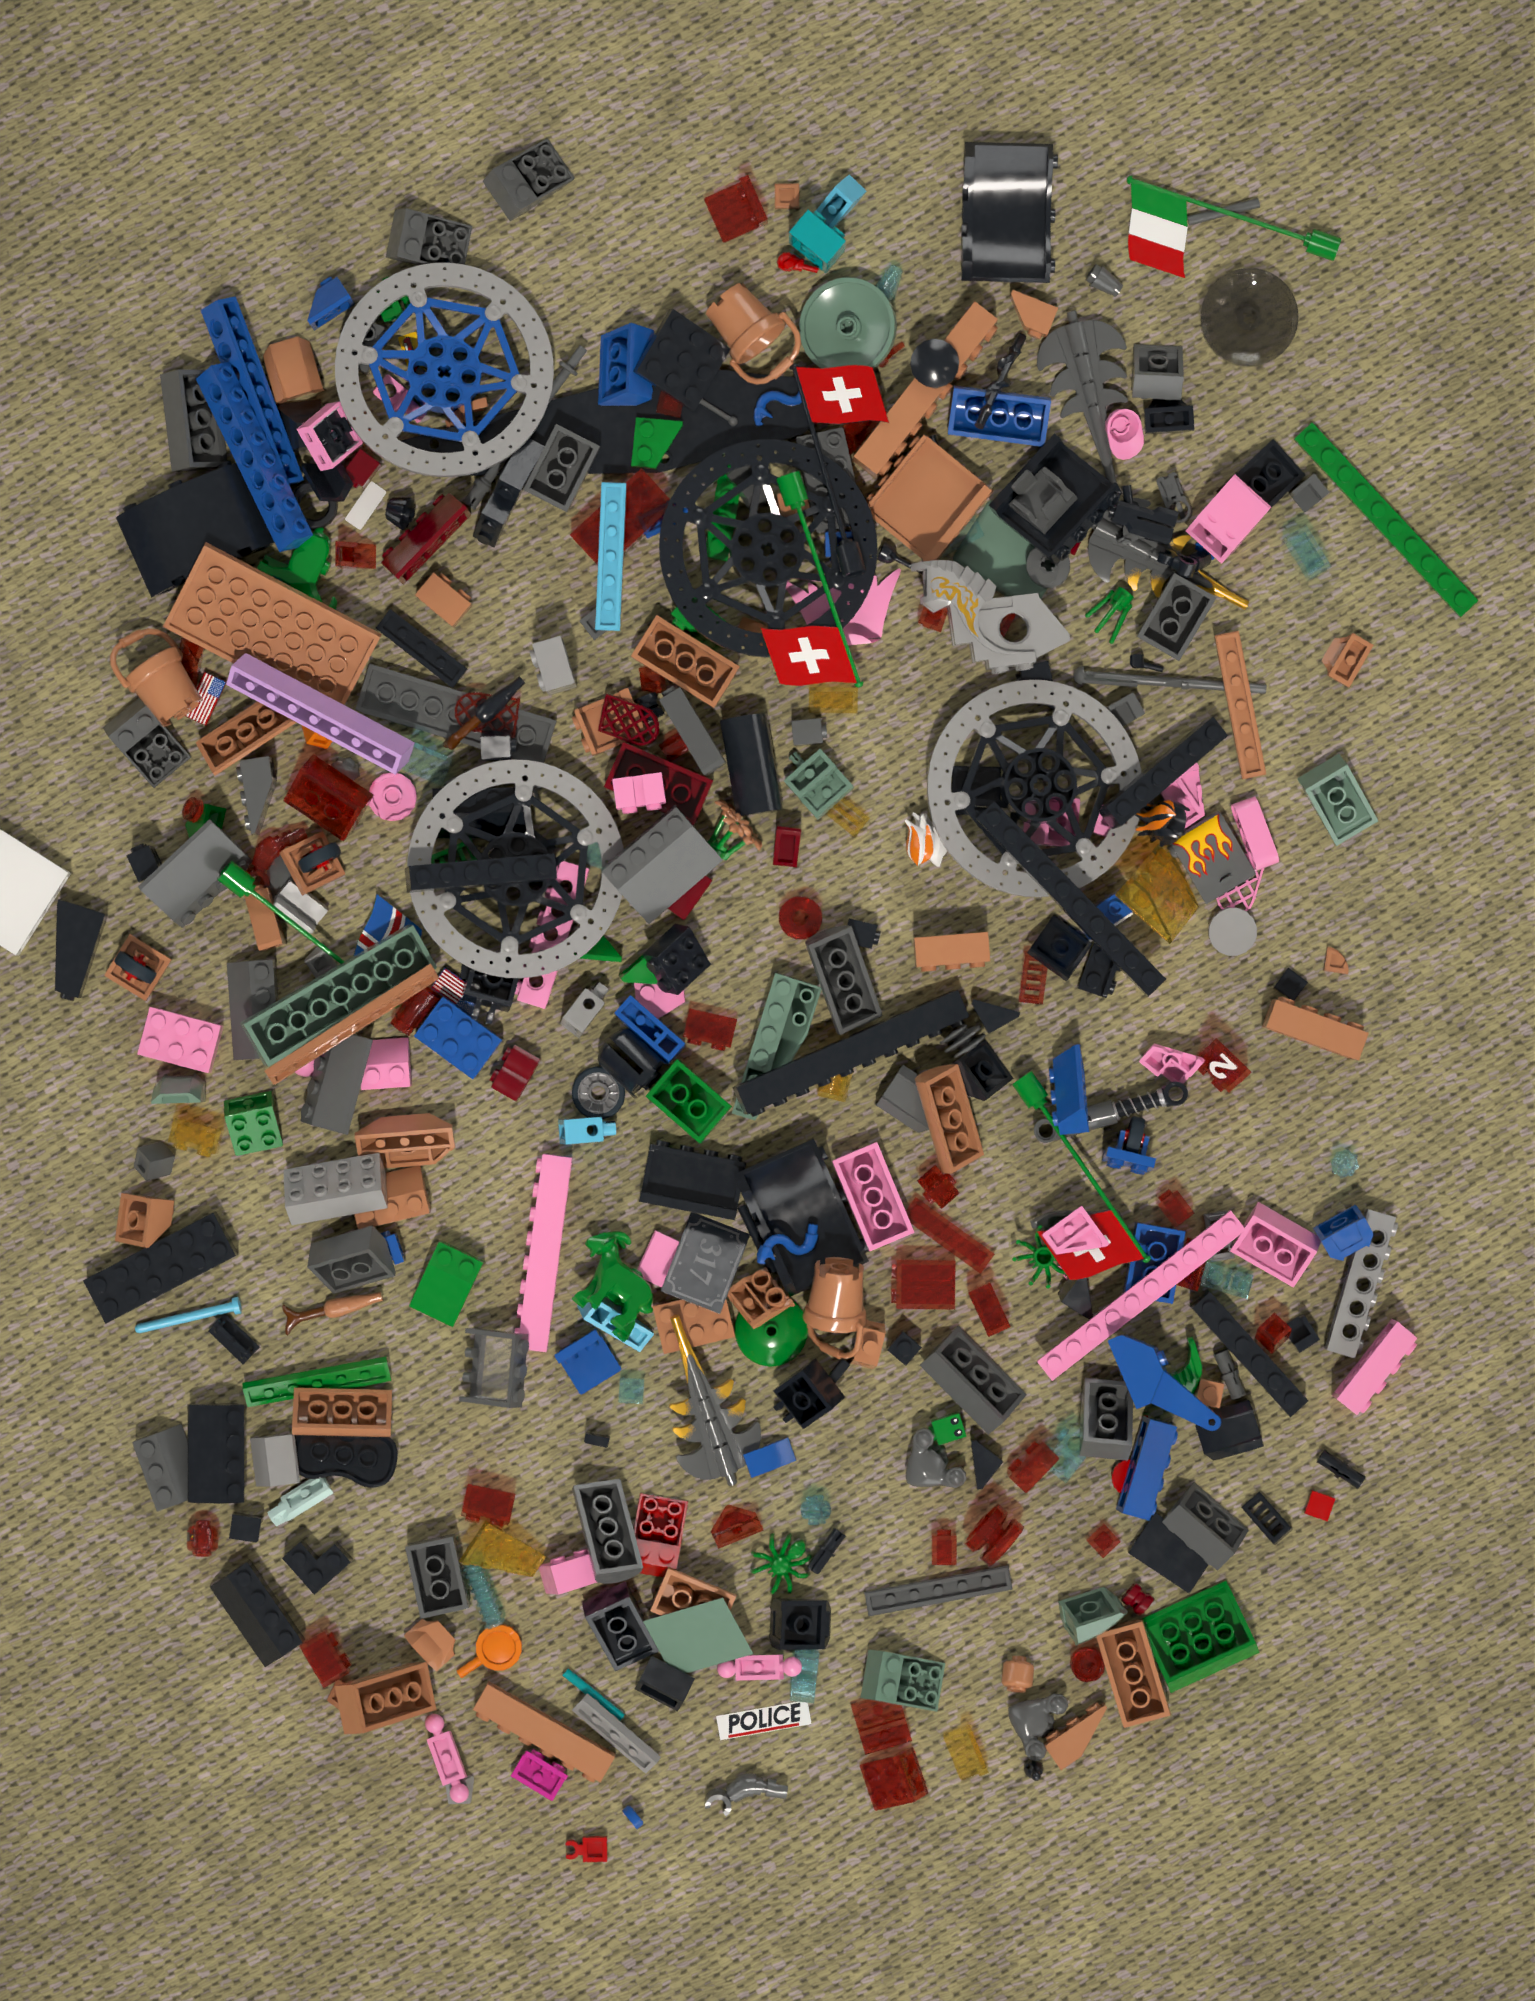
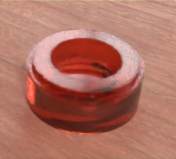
(192, 809)

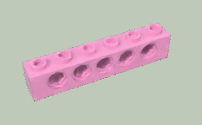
(540, 996)

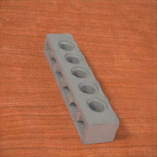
(1336, 1341)

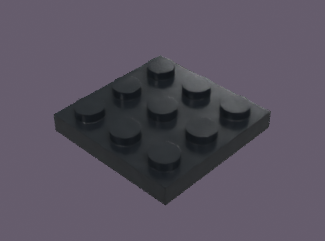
(682, 360)

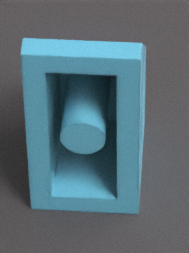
(841, 201)

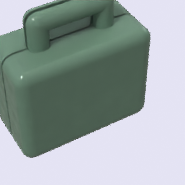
(1000, 556)

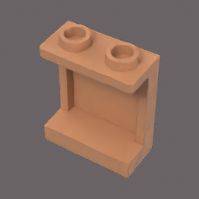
(588, 720)

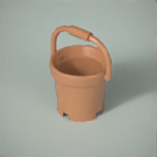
(750, 329)
(159, 680)
(836, 1303)

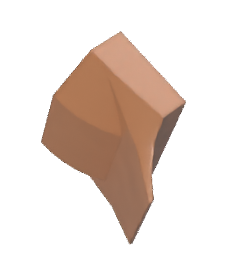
(1346, 658)
(431, 1642)

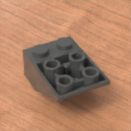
(527, 179)
(427, 239)
(146, 743)
(259, 785)

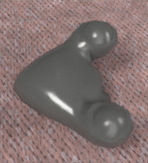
(928, 1464)
(1033, 1720)

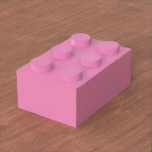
(180, 1040)

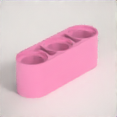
(1254, 833)

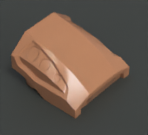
(759, 1298)

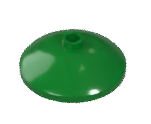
(774, 1349)

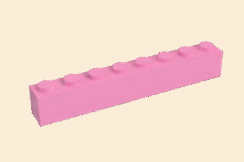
(544, 1249)

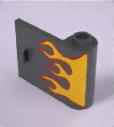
(1211, 853)

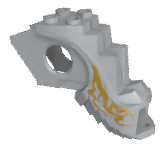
(977, 616)

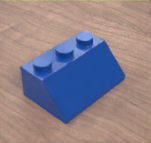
(618, 358)
(1069, 1092)

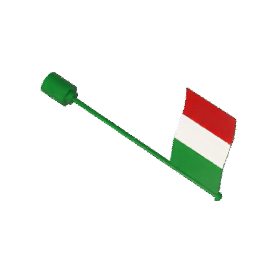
(1161, 226)

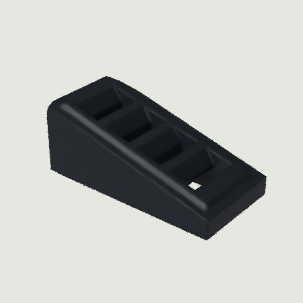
(1273, 1512)

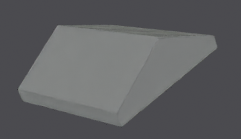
(275, 1460)

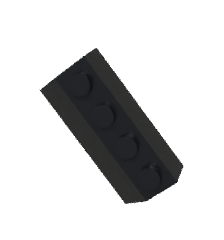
(492, 823)
(216, 1453)
(257, 1613)

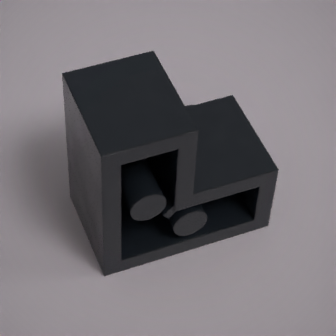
(316, 1570)

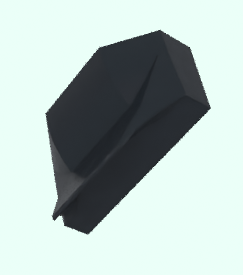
(1168, 417)

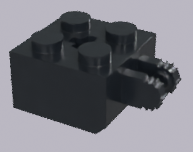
(492, 995)
(807, 1394)

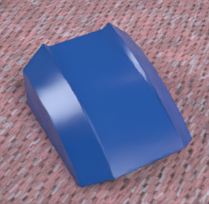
(1344, 1233)

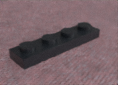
(421, 648)

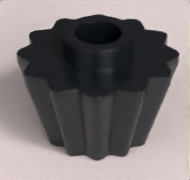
(400, 511)

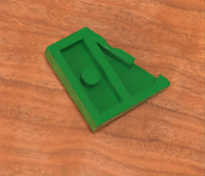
(652, 441)

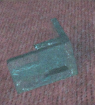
(428, 764)

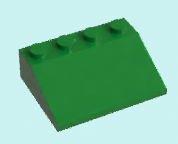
(1199, 1636)

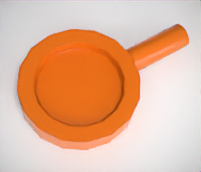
(495, 1649)

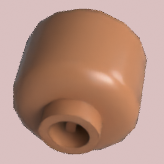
(1017, 1674)

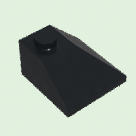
(293, 416)
(982, 1071)

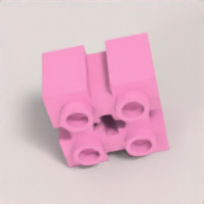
(639, 792)

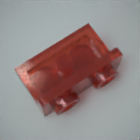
(710, 1029)
(1032, 1466)

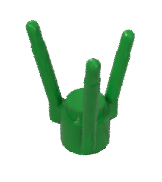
(1119, 600)

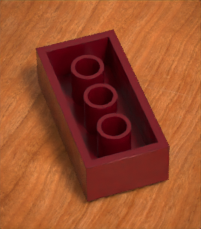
(681, 785)

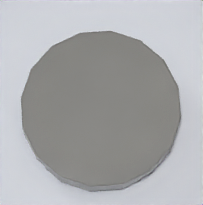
(1232, 931)

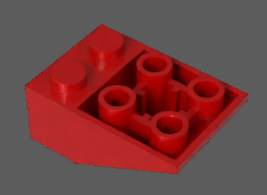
(659, 1532)

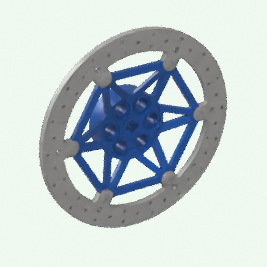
(450, 345)

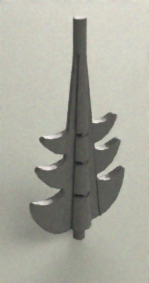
(1080, 349)

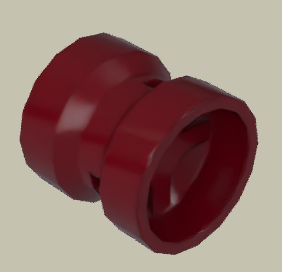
(1137, 1599)

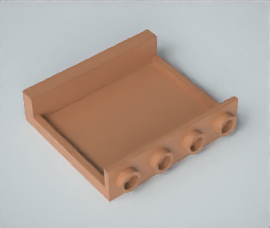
(927, 499)

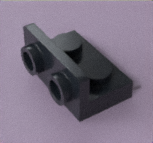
(1098, 974)

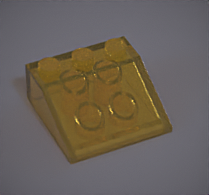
(1159, 894)

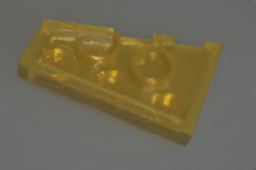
(502, 1551)

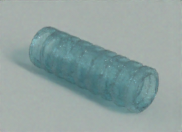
(484, 1596)

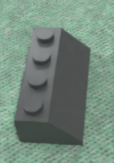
(191, 428)
(251, 989)
(336, 1085)
(973, 1380)

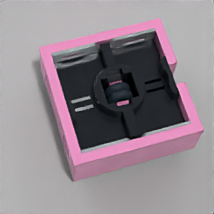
(329, 436)

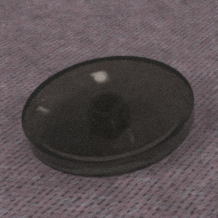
(1249, 317)

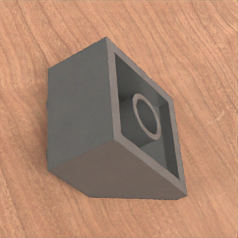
(1157, 372)

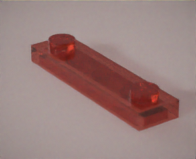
(948, 1235)

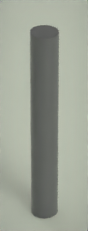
(1210, 215)

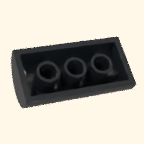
(751, 764)

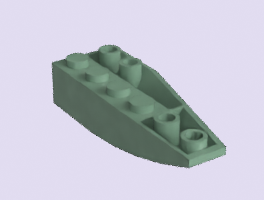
(781, 1027)

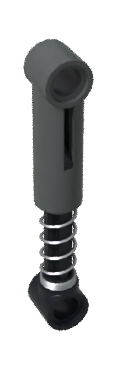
(1108, 1112)

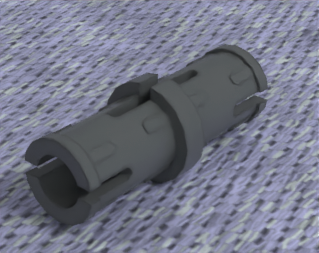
(1229, 1374)

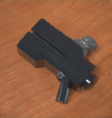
(1142, 522)

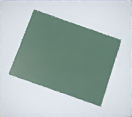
(698, 1636)

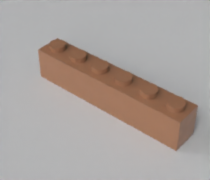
(544, 1732)

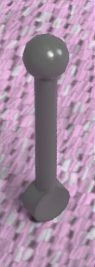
(731, 420)

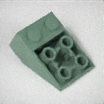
(902, 1680)

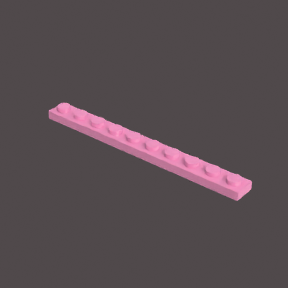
(1141, 1295)

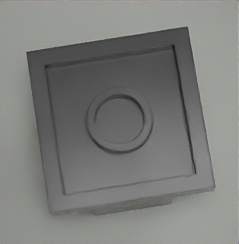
(1041, 498)

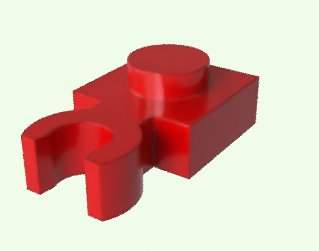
(593, 1849)

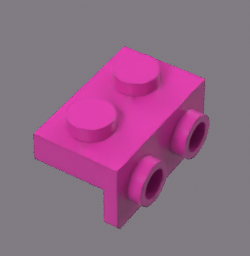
(539, 1775)

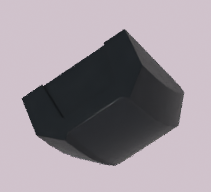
(1235, 1435)
(799, 1624)

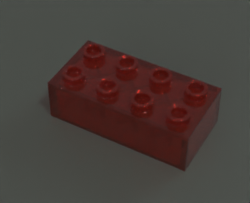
(643, 511)

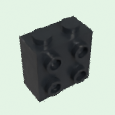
(676, 959)

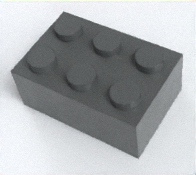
(562, 468)
(1176, 616)
(1106, 1419)
(437, 1576)

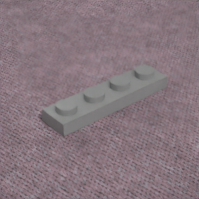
(616, 1733)

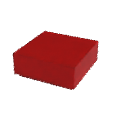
(1319, 1505)

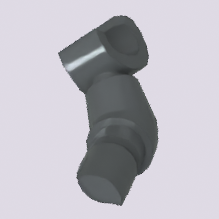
(745, 1786)

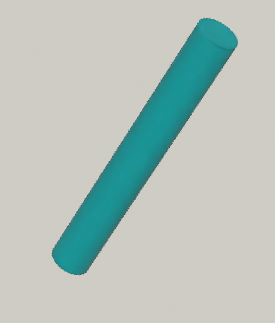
(586, 1688)

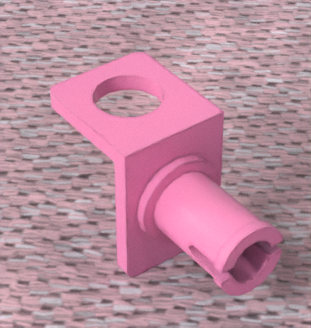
(399, 396)

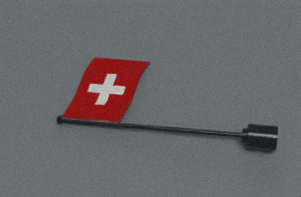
(838, 398)

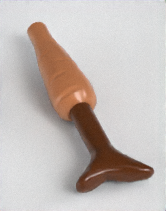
(332, 1309)

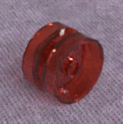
(993, 1534)

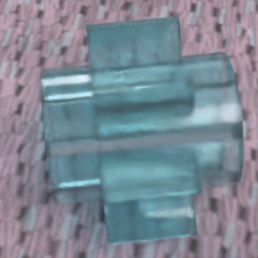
(815, 1510)

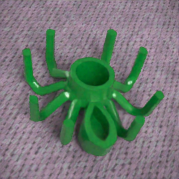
(1041, 1257)
(781, 1564)

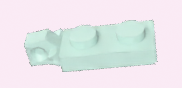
(300, 1500)

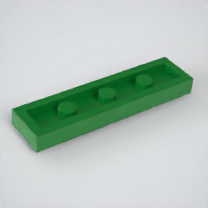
(714, 546)

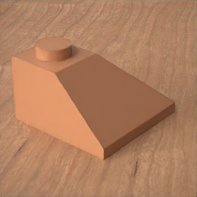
(142, 1219)

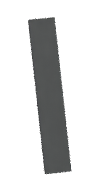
(938, 1590)

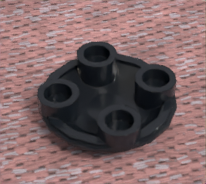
(934, 363)

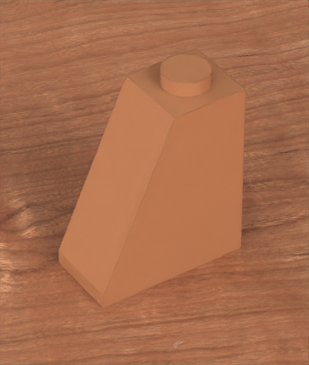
(264, 921)

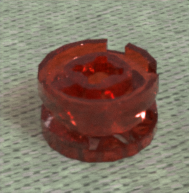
(1087, 1664)

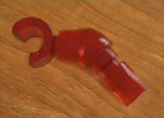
(269, 849)

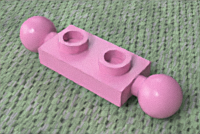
(760, 1667)
(446, 1758)

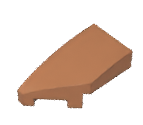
(477, 406)

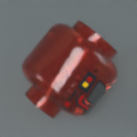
(202, 1538)

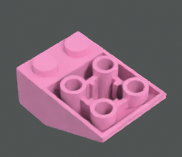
(1228, 519)

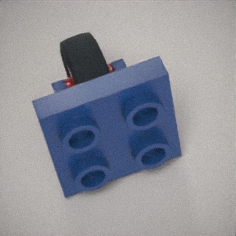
(1133, 1139)

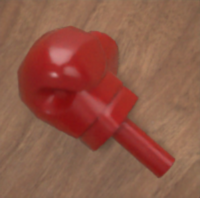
(789, 261)

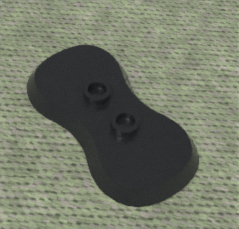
(360, 1459)

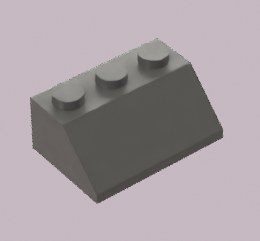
(351, 1259)
(165, 1465)
(1205, 1526)

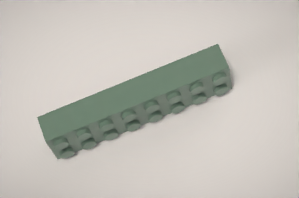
(335, 995)

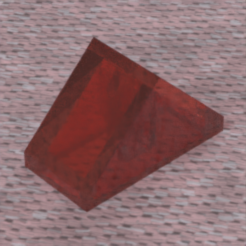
(355, 555)

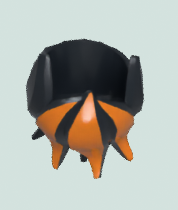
(1163, 821)

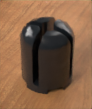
(639, 1052)

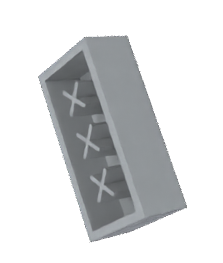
(335, 1188)

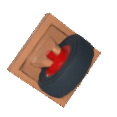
(313, 862)
(138, 967)

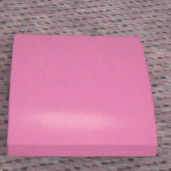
(658, 1258)

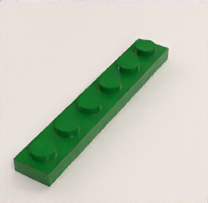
(334, 1377)

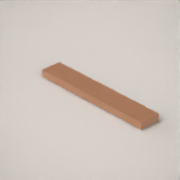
(1240, 704)

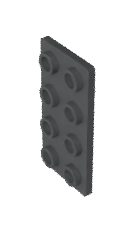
(835, 447)

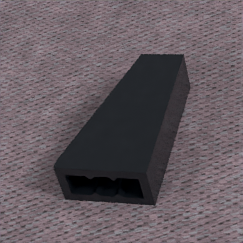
(76, 945)

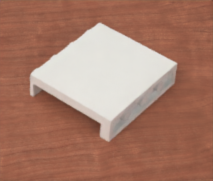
(26, 891)

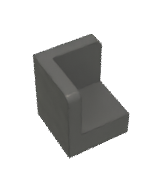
(1309, 493)
(1126, 709)
(154, 1161)

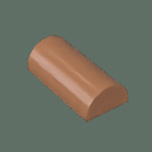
(685, 661)
(949, 1117)
(342, 1412)
(1133, 1673)

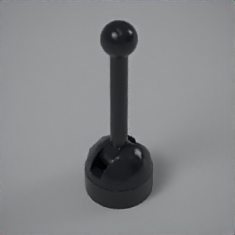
(888, 555)
(1033, 1772)

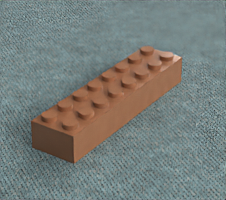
(920, 401)

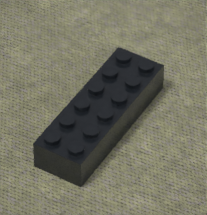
(160, 1267)

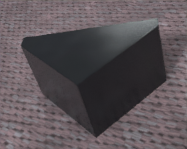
(993, 1016)
(1077, 1297)
(984, 1462)

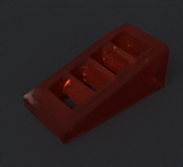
(1027, 998)

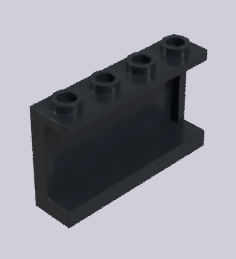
(692, 1180)

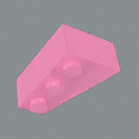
(567, 1573)

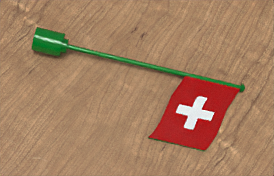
(809, 652)
(1122, 1244)

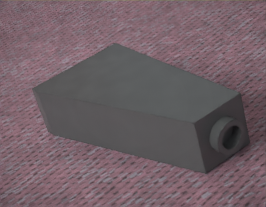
(692, 730)

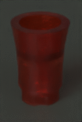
(414, 1010)

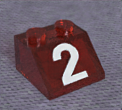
(1221, 1066)

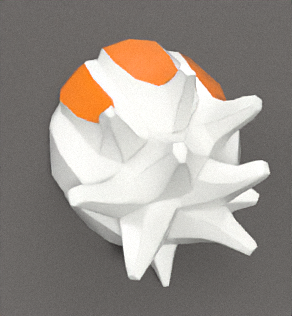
(923, 841)

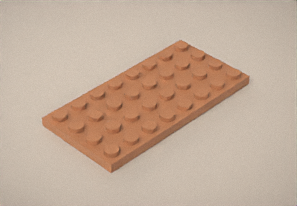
(243, 610)

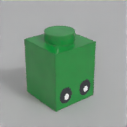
(947, 1428)

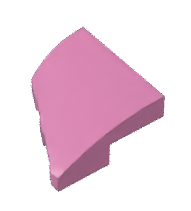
(1171, 1063)

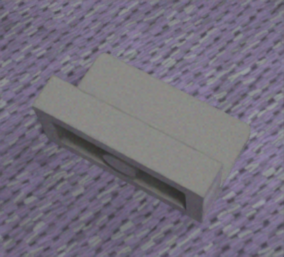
(303, 910)

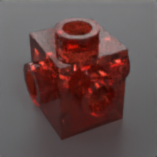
(938, 1187)

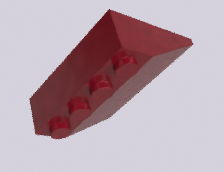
(426, 538)

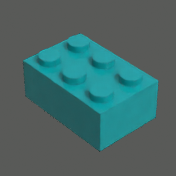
(817, 240)

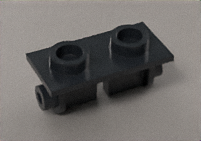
(234, 1339)

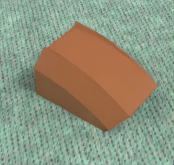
(292, 369)

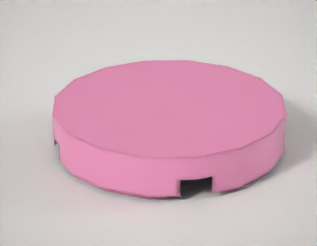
(399, 799)

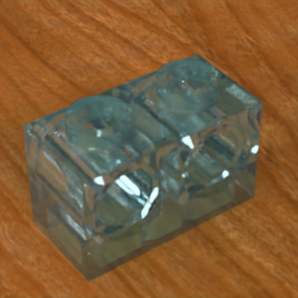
(1072, 1456)
(804, 1684)

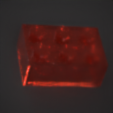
(328, 797)

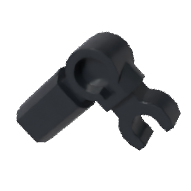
(1185, 565)

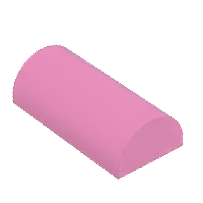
(872, 1196)

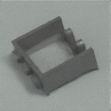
(496, 1368)

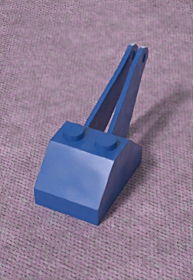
(1150, 1382)

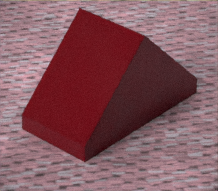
(786, 846)

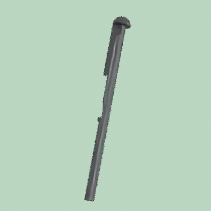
(1081, 676)

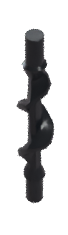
(993, 388)

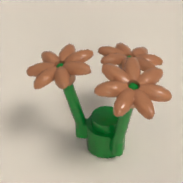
(736, 826)

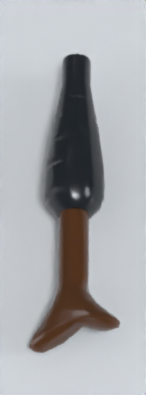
(485, 712)

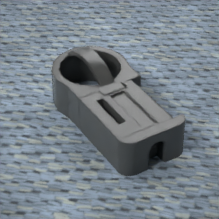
(1173, 494)

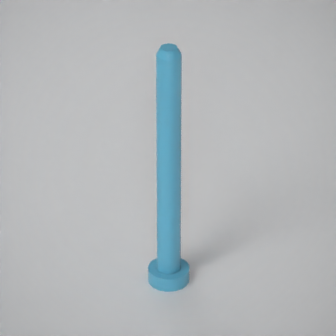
(190, 1316)

